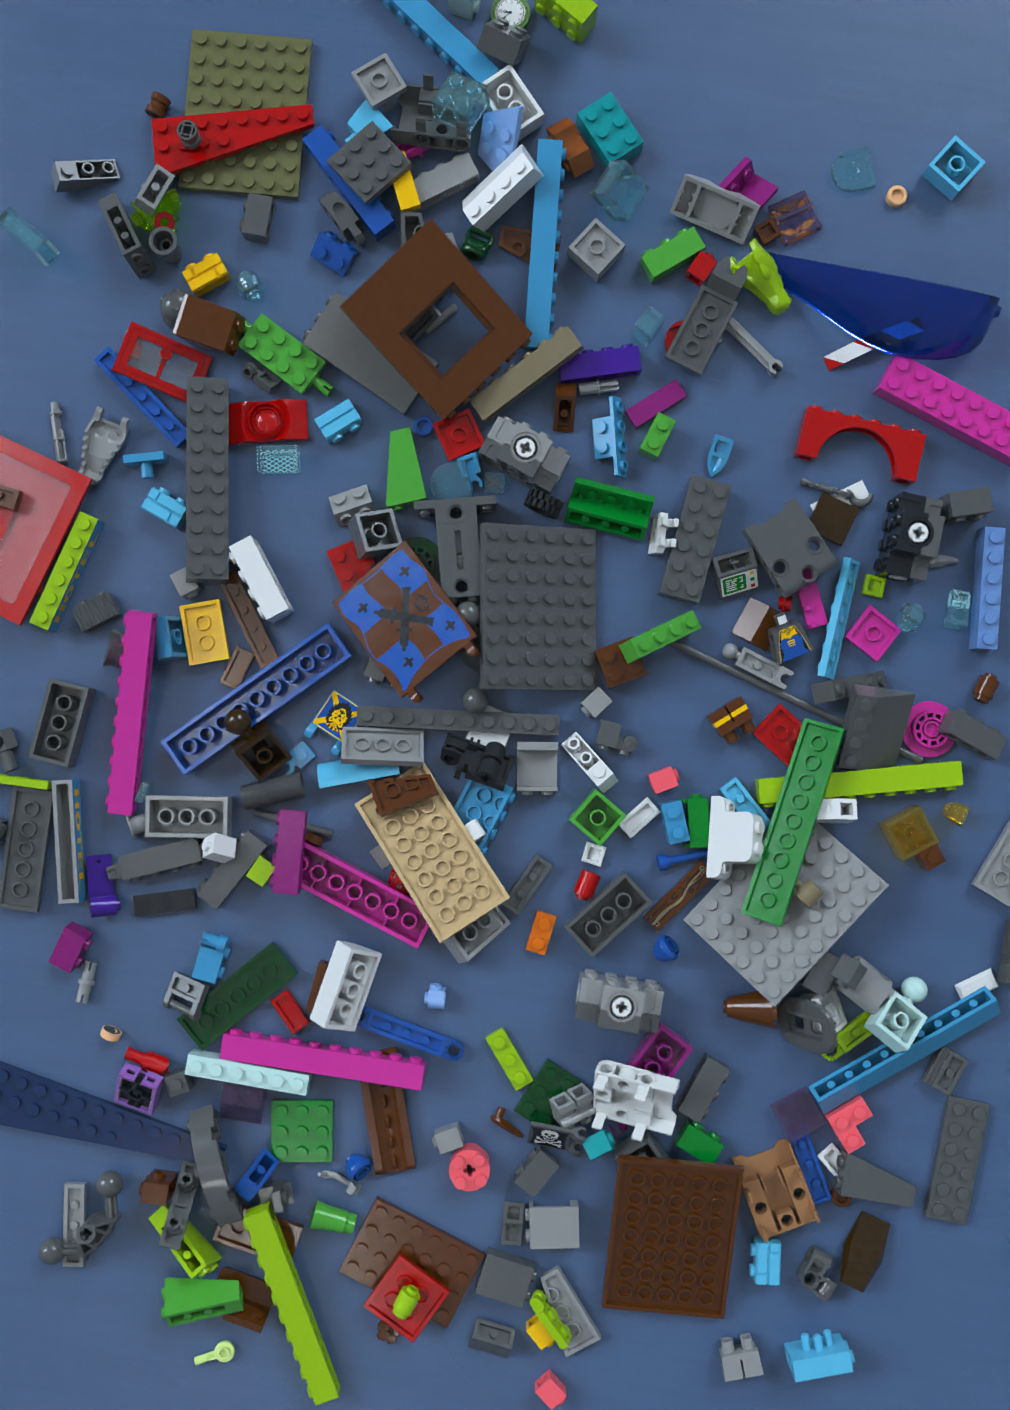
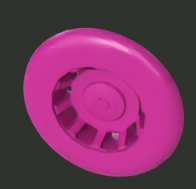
(927, 730)

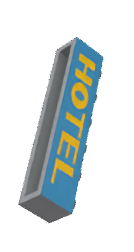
(68, 841)

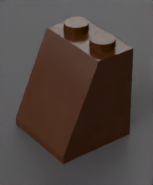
(209, 325)

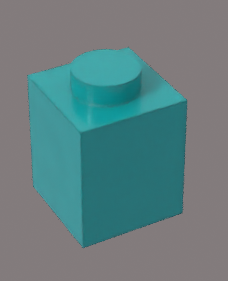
(599, 1144)

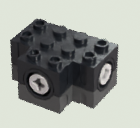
(909, 538)

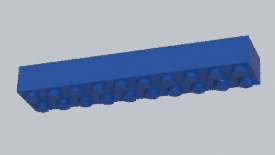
(259, 696)

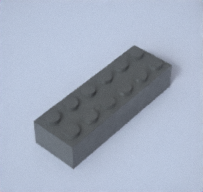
(696, 539)

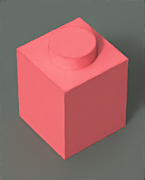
(663, 779)
(550, 1389)

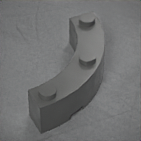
(212, 1166)

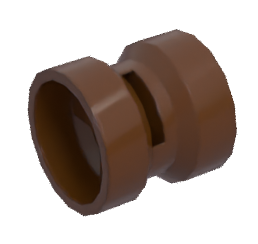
(157, 106)

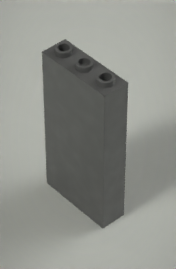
(350, 351)

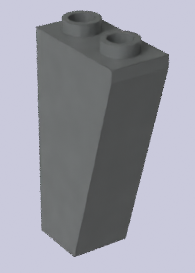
(126, 235)
(870, 1182)

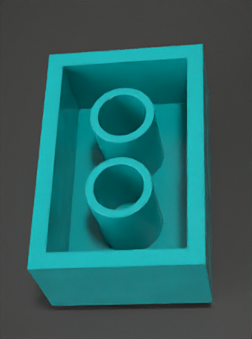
(609, 130)

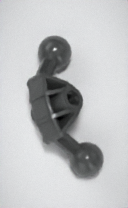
(475, 699)
(94, 1229)

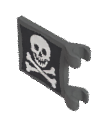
(556, 1137)

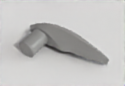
(942, 560)

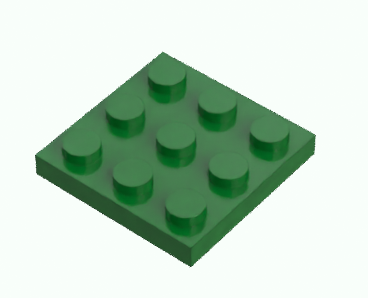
(302, 1130)

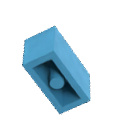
(674, 821)

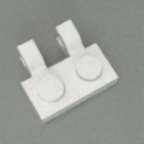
(659, 526)

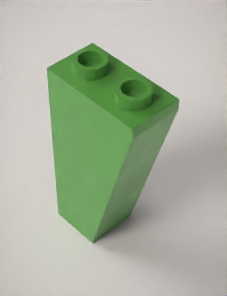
(404, 472)
(199, 1299)

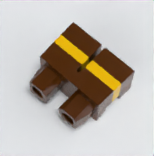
(730, 717)

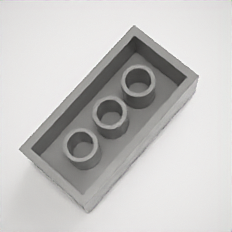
(188, 816)

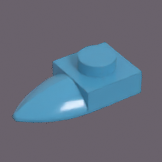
(719, 453)

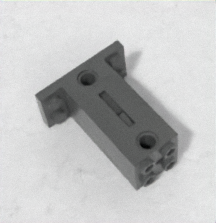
(458, 542)

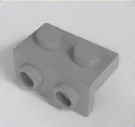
(351, 502)

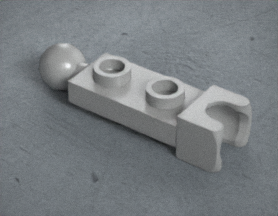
(757, 665)

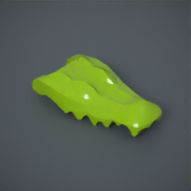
(763, 278)

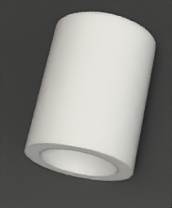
(475, 830)

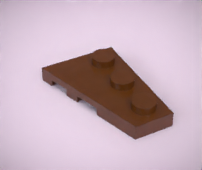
(518, 242)
(396, 794)

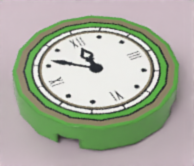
(514, 11)

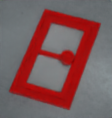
(159, 361)

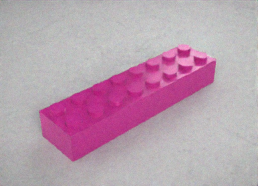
(947, 406)
(362, 895)

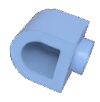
(436, 996)

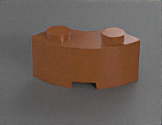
(577, 152)

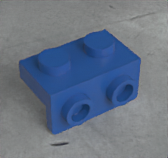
(334, 252)

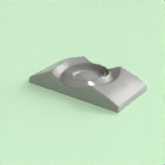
(714, 208)

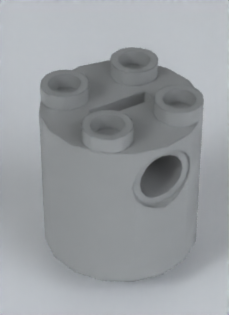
(871, 990)

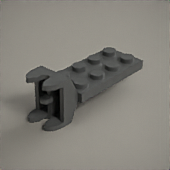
(707, 318)

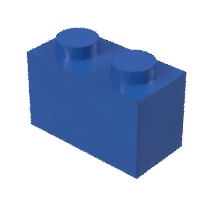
(256, 1175)

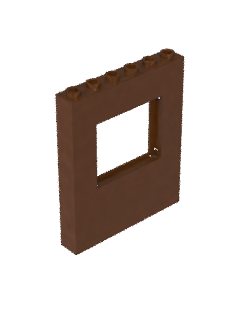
(406, 290)

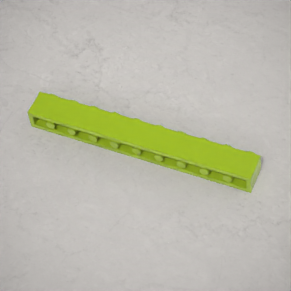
(875, 780)
(292, 1303)

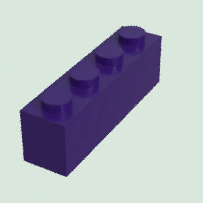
(601, 365)

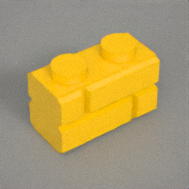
(206, 274)

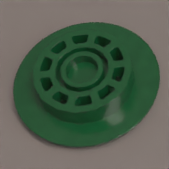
(430, 548)

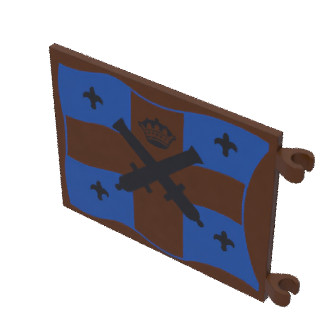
(405, 620)

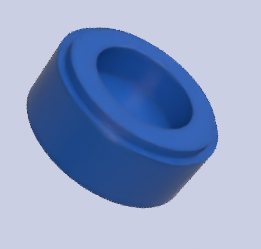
(423, 426)

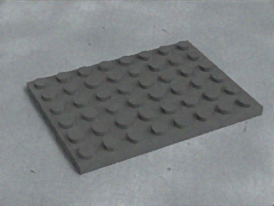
(537, 607)

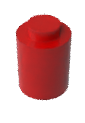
(586, 884)

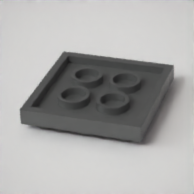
(369, 163)

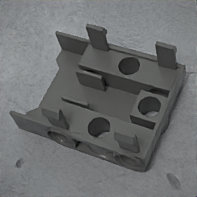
(421, 128)
(785, 542)

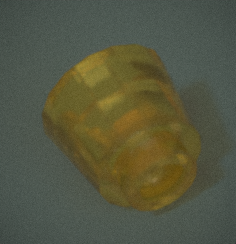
(956, 812)

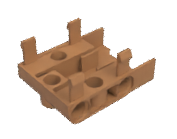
(772, 1179)

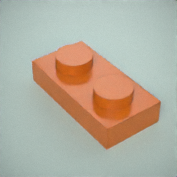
(540, 932)

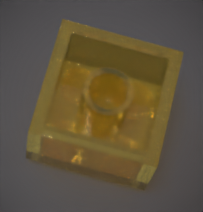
(908, 832)

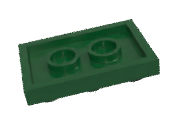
(547, 1083)

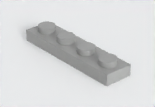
(74, 1216)

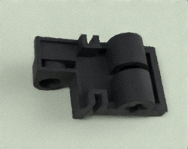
(480, 763)

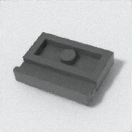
(945, 1070)

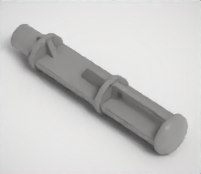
(58, 434)

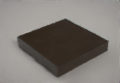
(833, 518)

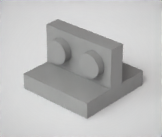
(379, 82)

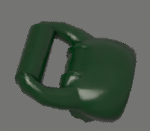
(476, 248)

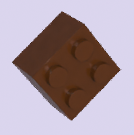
(614, 666)

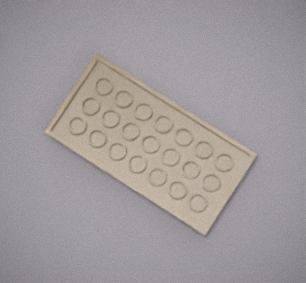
(436, 860)

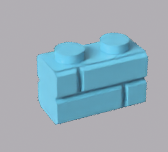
(339, 421)
(166, 508)
(766, 1261)

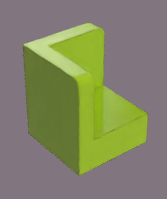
(261, 871)

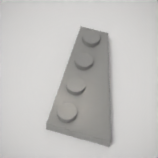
(569, 1310)

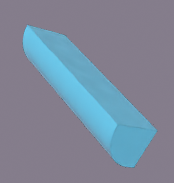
(335, 773)

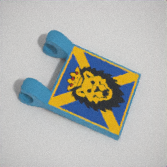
(332, 717)

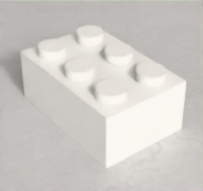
(509, 91)

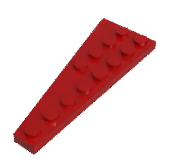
(225, 134)

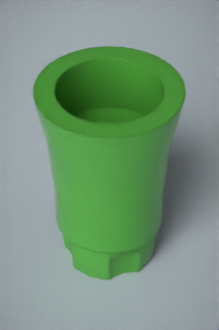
(332, 1219)

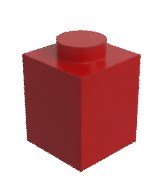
(701, 268)

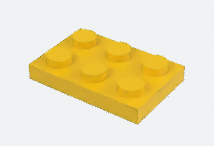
(204, 632)

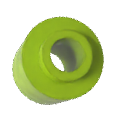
(406, 1301)

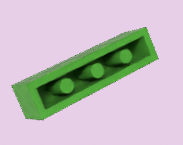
(660, 636)

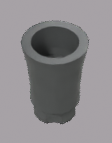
(165, 244)

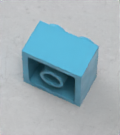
(953, 168)

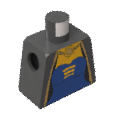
(787, 639)

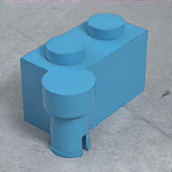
(212, 958)

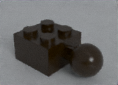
(258, 746)

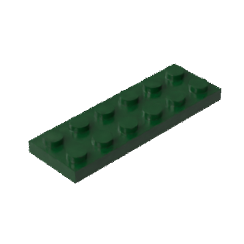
(239, 995)

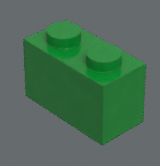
(699, 1142)

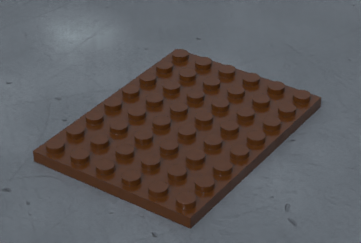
(672, 1236)

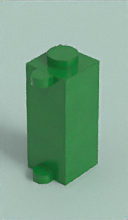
(697, 821)

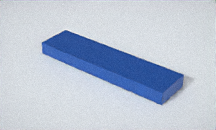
(811, 1169)

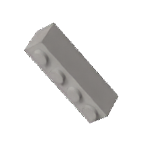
(445, 180)

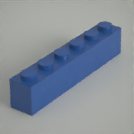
(374, 217)

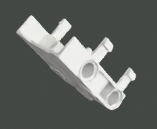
(633, 1098)

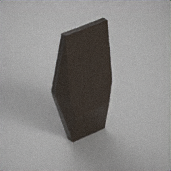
(863, 1251)

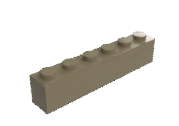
(526, 374)

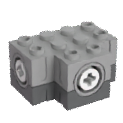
(524, 455)
(618, 1001)

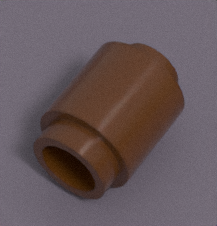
(985, 688)

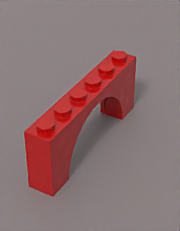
(901, 445)

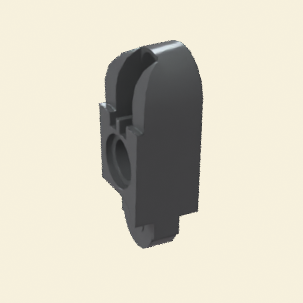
(343, 217)

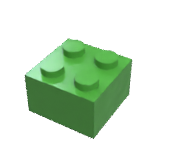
(597, 817)

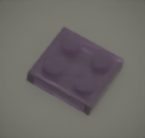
(798, 1114)

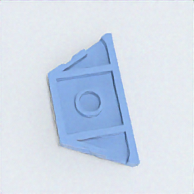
(499, 135)

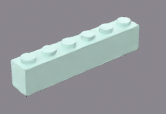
(210, 1066)

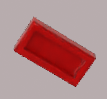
(290, 1011)

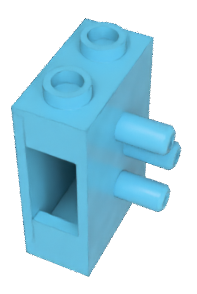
(819, 1356)

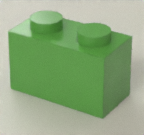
(657, 436)

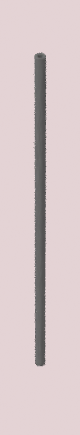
(774, 690)

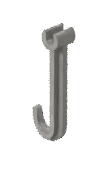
(753, 347)

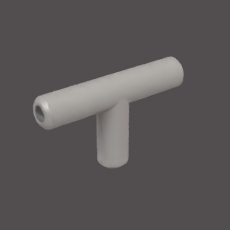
(441, 317)

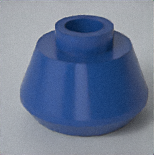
(665, 949)
(357, 1167)

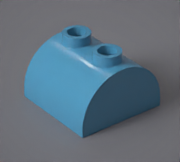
(169, 639)

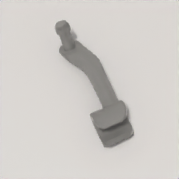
(353, 1186)

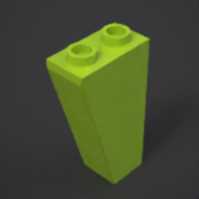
(196, 1253)

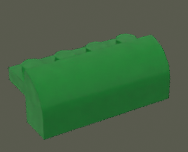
(609, 508)

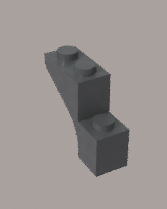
(842, 687)

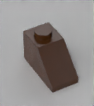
(564, 407)

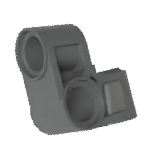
(817, 1263)

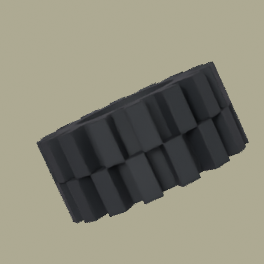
(543, 503)

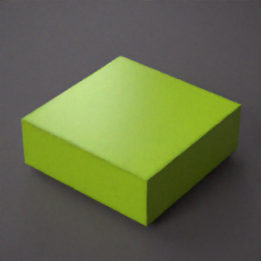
(873, 586)

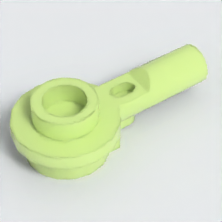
(223, 1352)

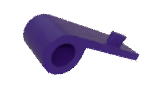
(100, 887)

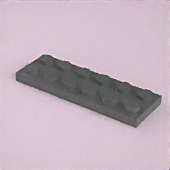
(26, 849)
(956, 1159)

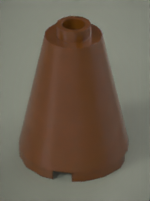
(751, 1008)

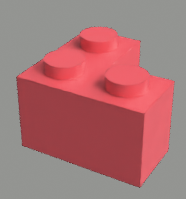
(844, 1122)

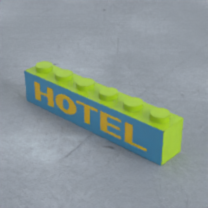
(67, 572)

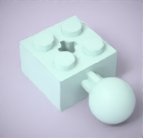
(898, 1019)

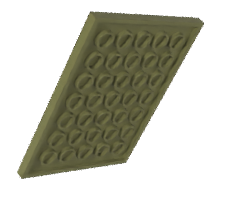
(248, 74)

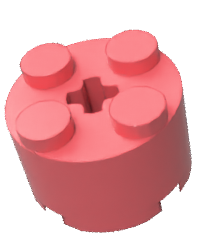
(465, 1178)

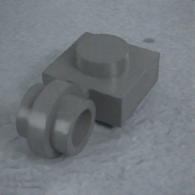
(264, 379)

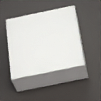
(593, 854)

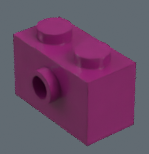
(71, 947)

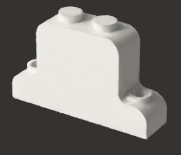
(732, 838)

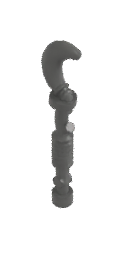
(859, 503)

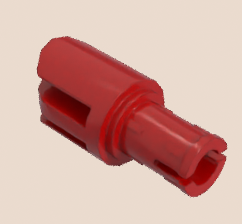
(148, 1061)

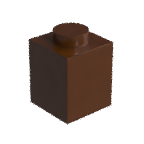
(930, 858)

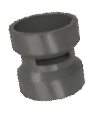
(189, 134)

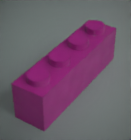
(290, 851)

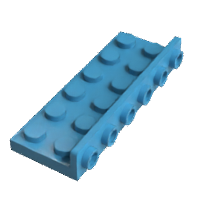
(487, 806)

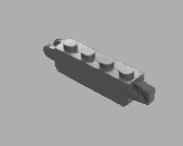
(156, 859)

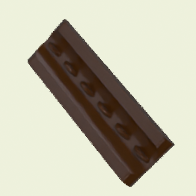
(388, 1126)

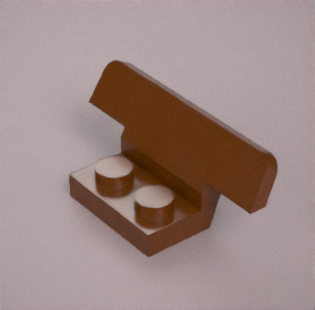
(256, 1300)

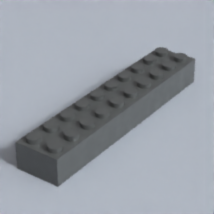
(207, 480)

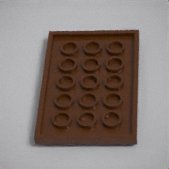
(395, 1231)

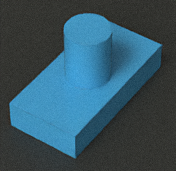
(146, 462)

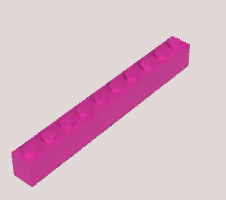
(131, 711)
(323, 1059)

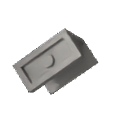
(537, 767)
(553, 1226)

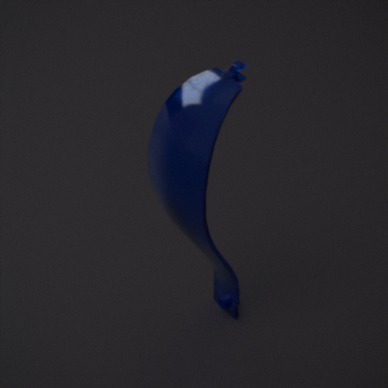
(892, 311)

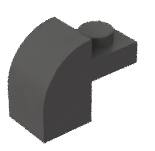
(278, 1192)

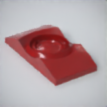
(268, 421)

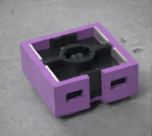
(138, 1088)

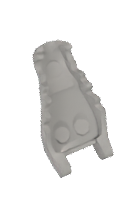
(101, 444)

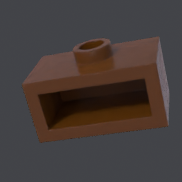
(158, 1187)

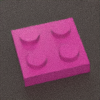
(872, 633)

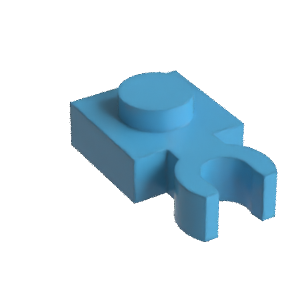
(474, 467)
(301, 756)

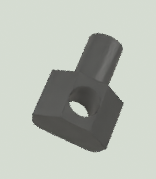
(6, 754)

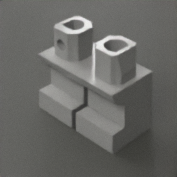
(572, 1106)
(732, 1354)

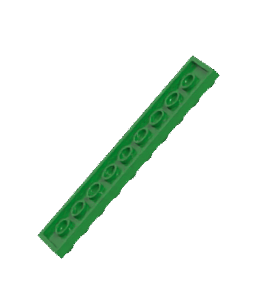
(793, 821)

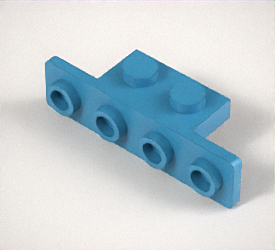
(609, 437)

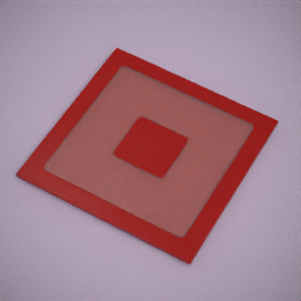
(39, 526)

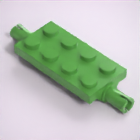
(284, 356)

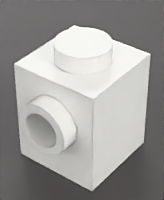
(219, 848)

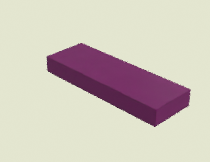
(655, 403)

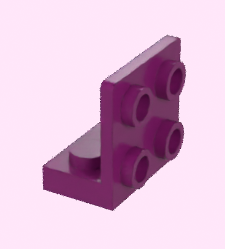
(746, 182)

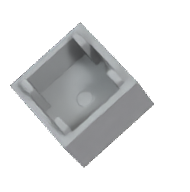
(596, 250)

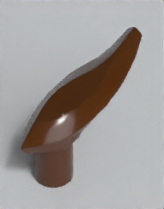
(497, 1119)

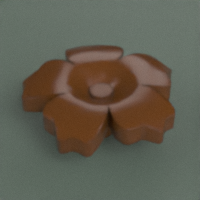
(386, 1331)

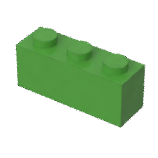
(671, 254)

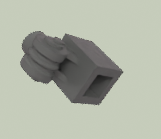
(609, 737)

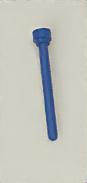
(666, 861)

